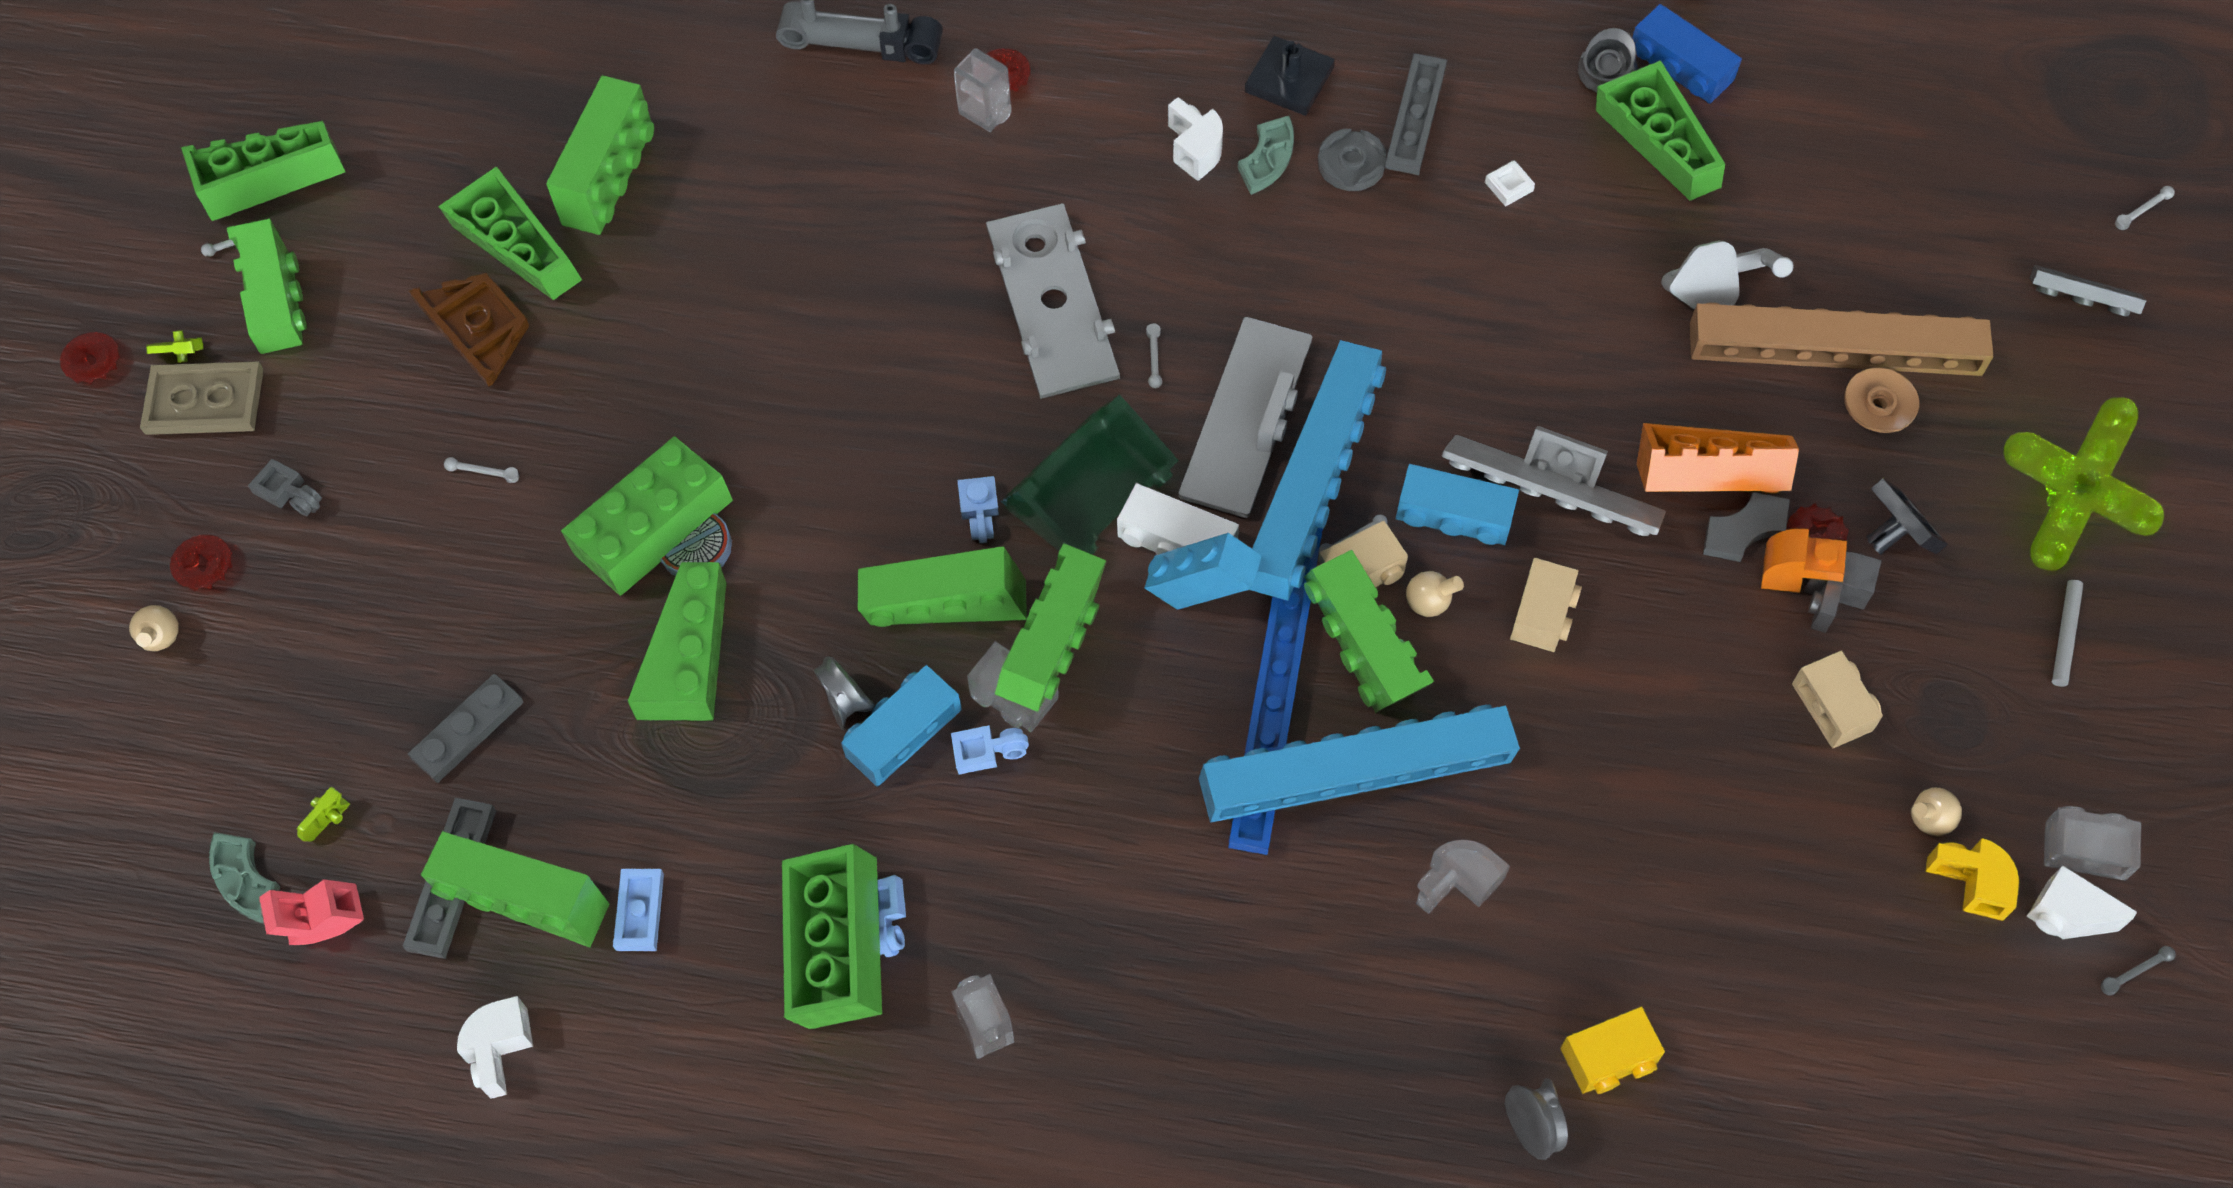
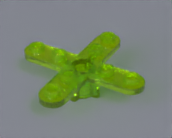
(2093, 486)

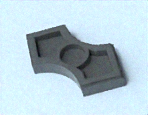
(1758, 520)

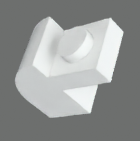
(1200, 138)
(490, 1033)

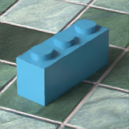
(1457, 505)
(1203, 571)
(901, 725)

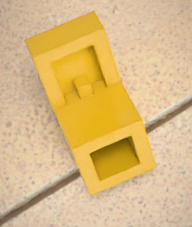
(1988, 874)

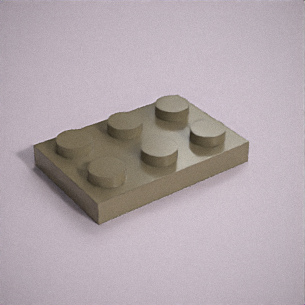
(202, 398)

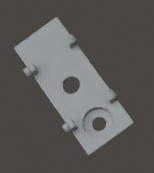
(1062, 344)

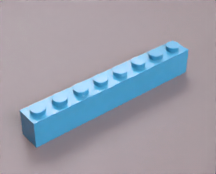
(1315, 468)
(1357, 762)

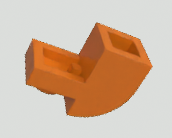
(1796, 556)

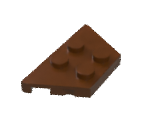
(475, 321)

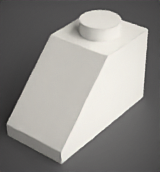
(2077, 908)

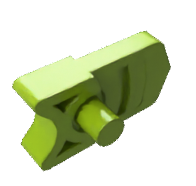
(179, 346)
(325, 810)

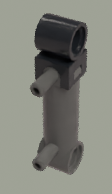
(890, 35)

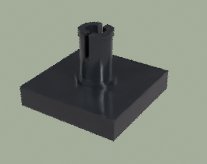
(1289, 75)
(1904, 520)

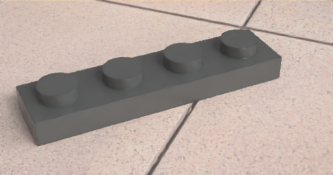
(1416, 114)
(436, 917)

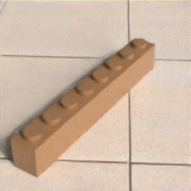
(1840, 339)

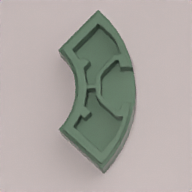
(1270, 156)
(236, 874)

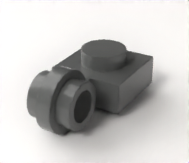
(280, 483)

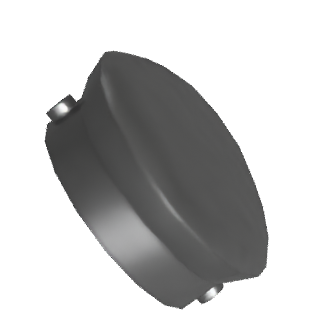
(1607, 58)
(842, 691)
(1537, 1119)

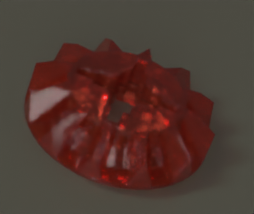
(1017, 66)
(74, 360)
(1806, 517)
(186, 559)

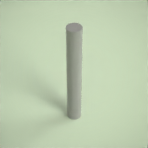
(2067, 633)

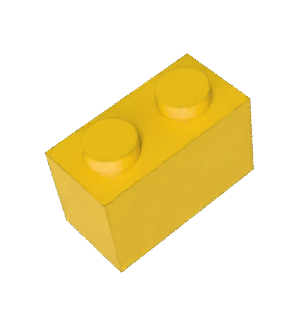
(1613, 1051)

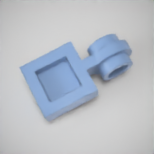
(978, 505)
(976, 749)
(891, 908)

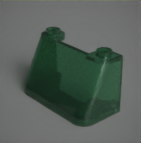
(1090, 477)

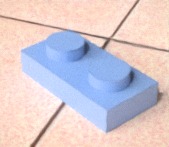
(638, 910)

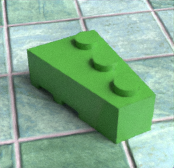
(269, 287)

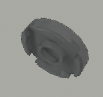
(1352, 160)

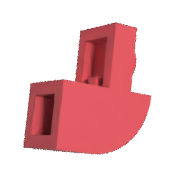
(313, 916)

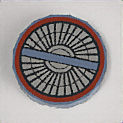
(705, 544)

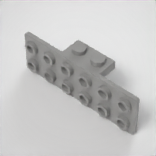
(1246, 417)
(1561, 470)

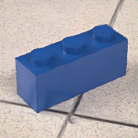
(1686, 53)

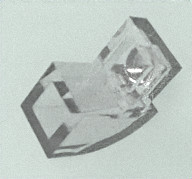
(1465, 865)

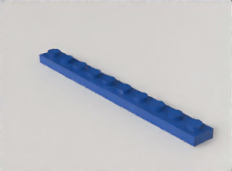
(1275, 698)

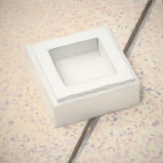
(1509, 183)

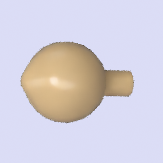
(1431, 593)
(154, 627)
(1936, 811)

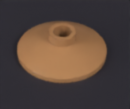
(1887, 389)

